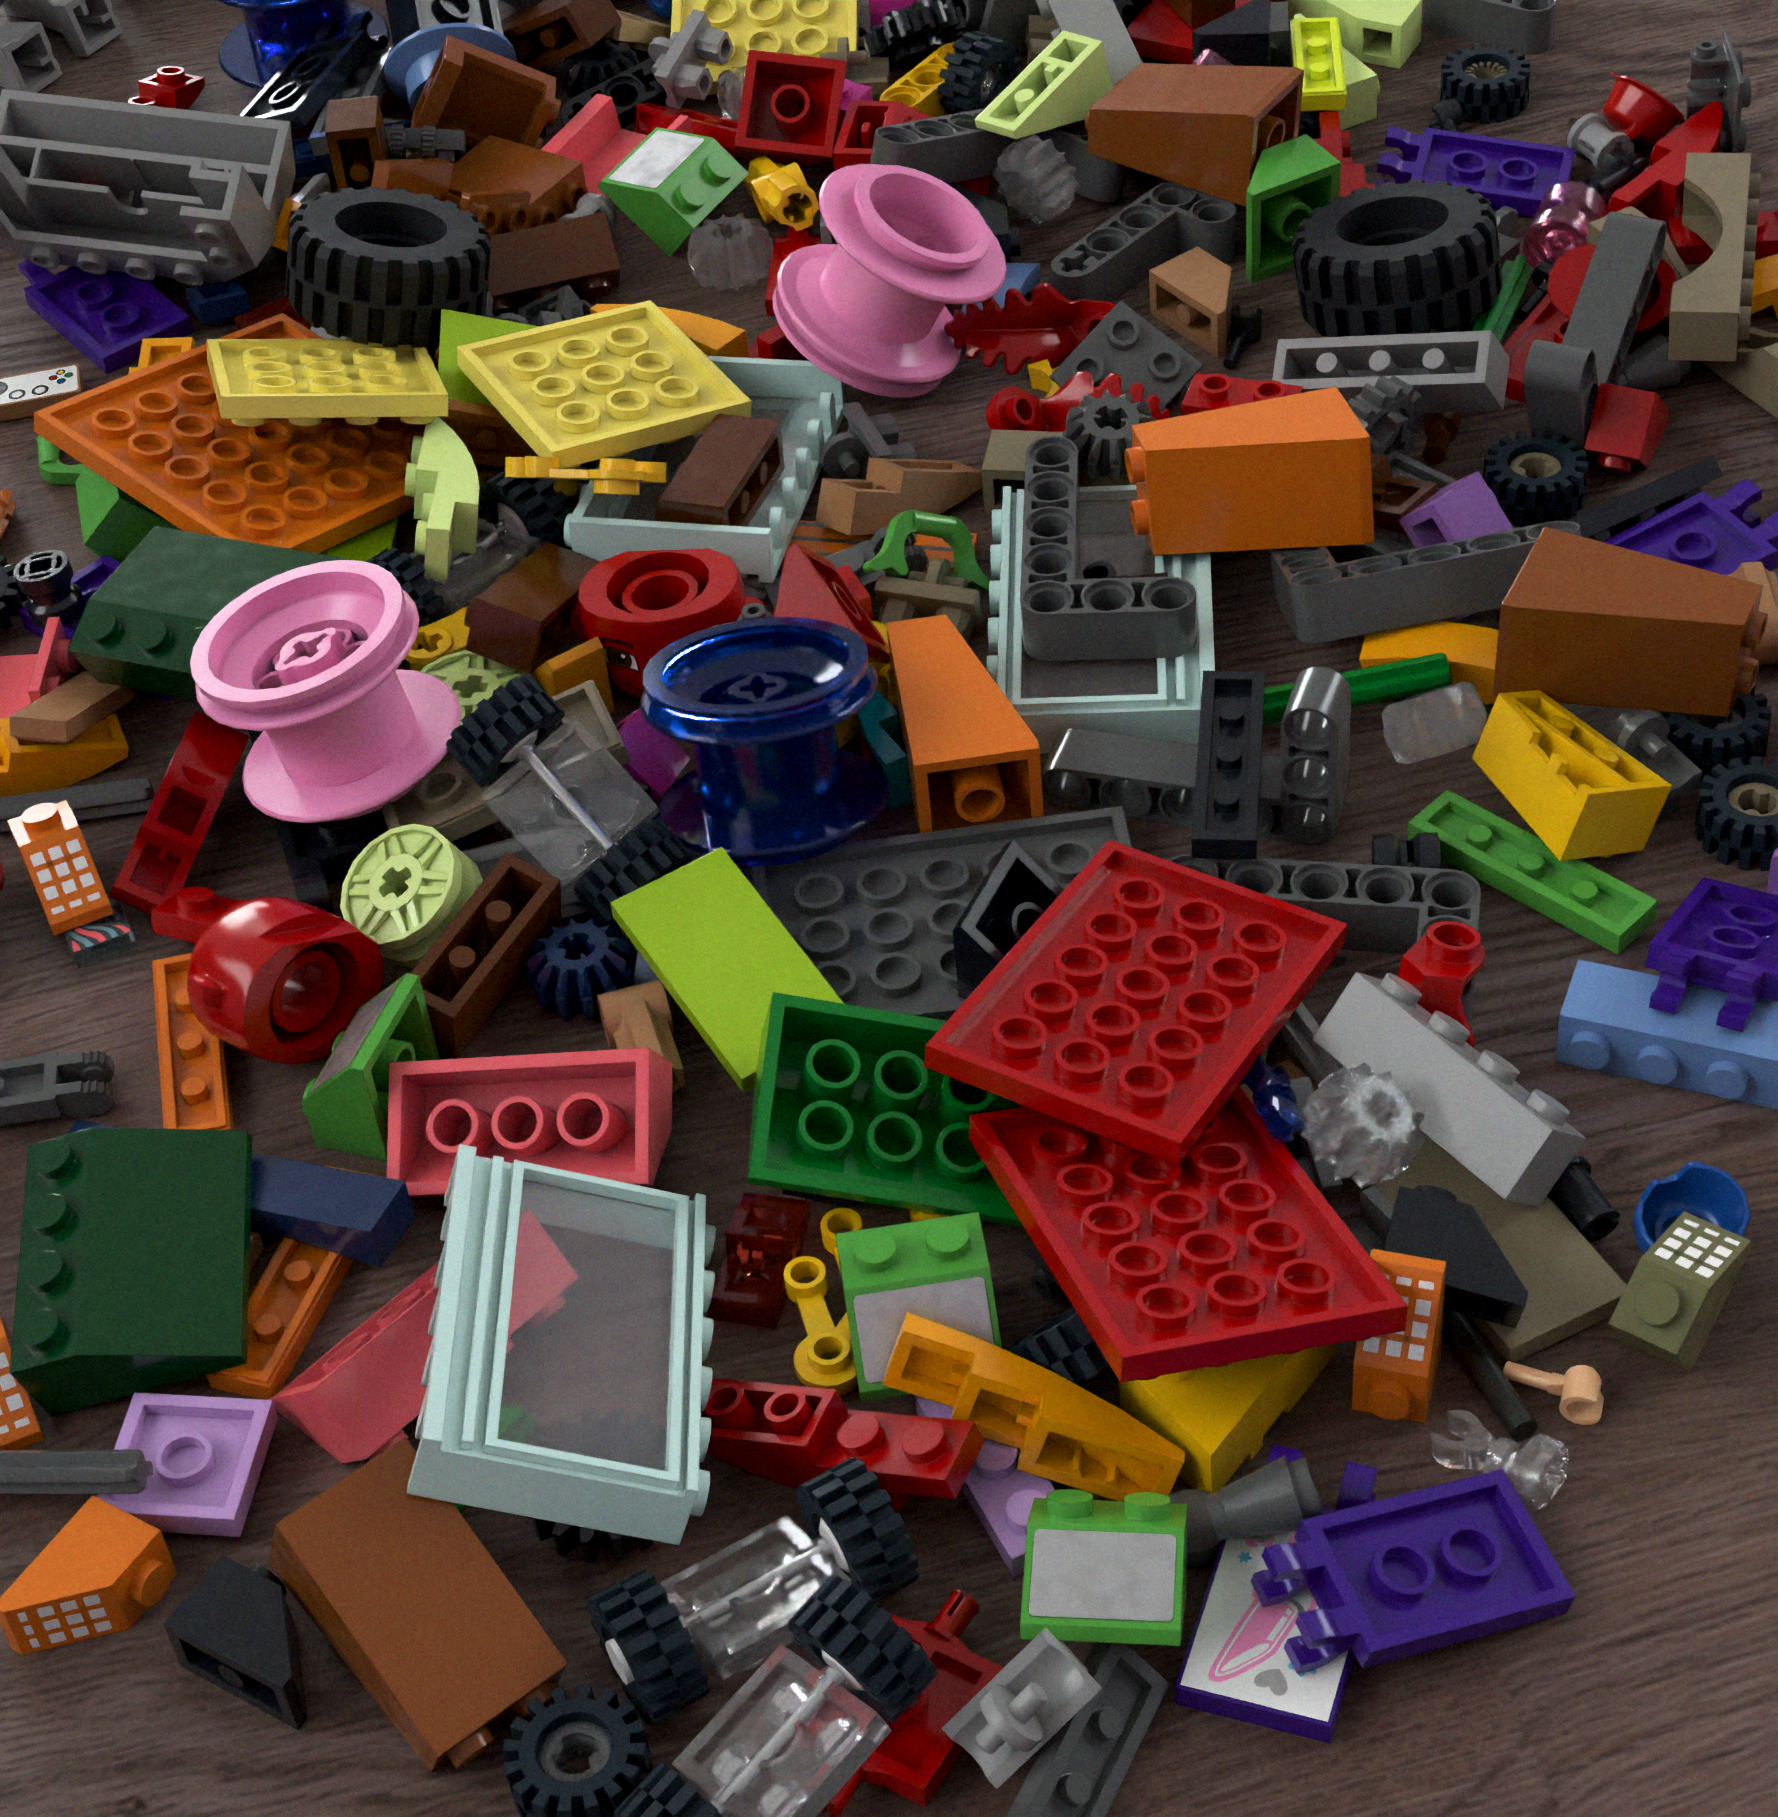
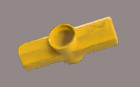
(781, 193)

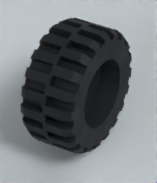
(1398, 260)
(385, 264)

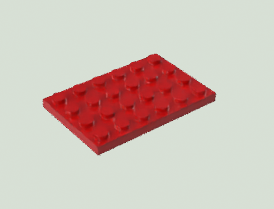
(1137, 1000)
(1188, 1258)

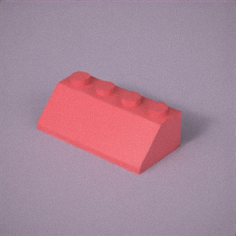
(557, 1110)
(369, 1381)

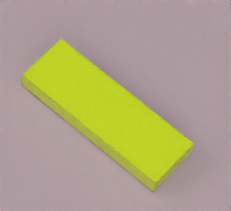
(1318, 52)

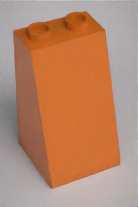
(1253, 477)
(961, 734)

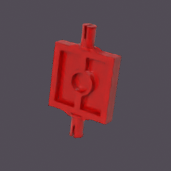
(917, 1750)

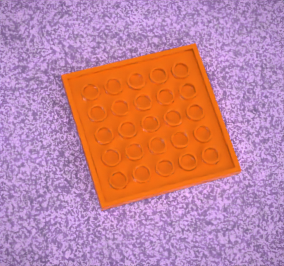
(259, 484)

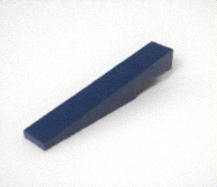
(324, 1206)

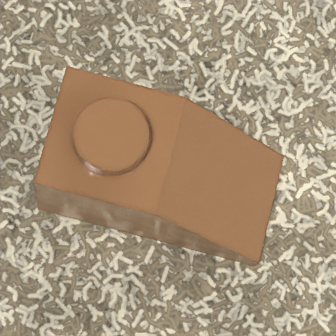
(1194, 298)

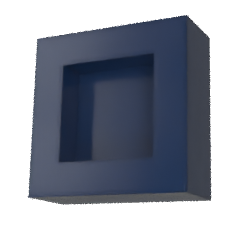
(218, 301)

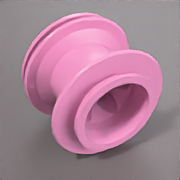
(878, 297)
(319, 675)

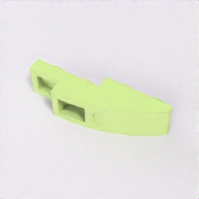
(444, 495)

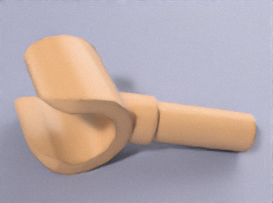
(1579, 1389)

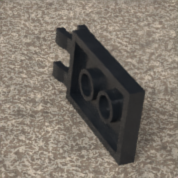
(315, 72)

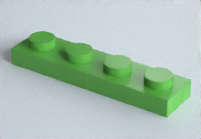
(1530, 873)

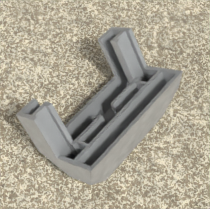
(140, 187)

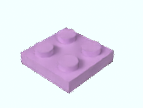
(202, 1459)

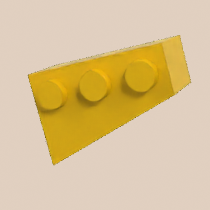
(1568, 778)
(1223, 1410)

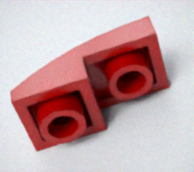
(169, 88)

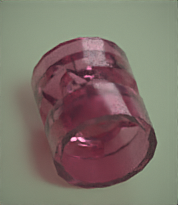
(1562, 221)

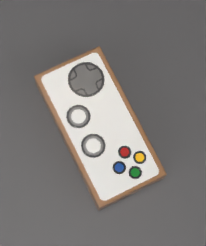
(38, 389)

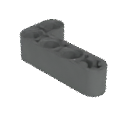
(1141, 237)

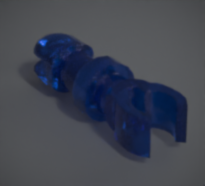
(1274, 1099)

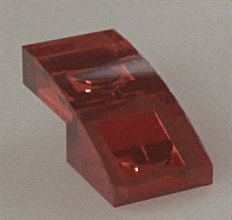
(759, 1244)

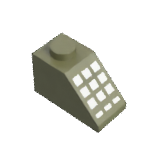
(1679, 1291)

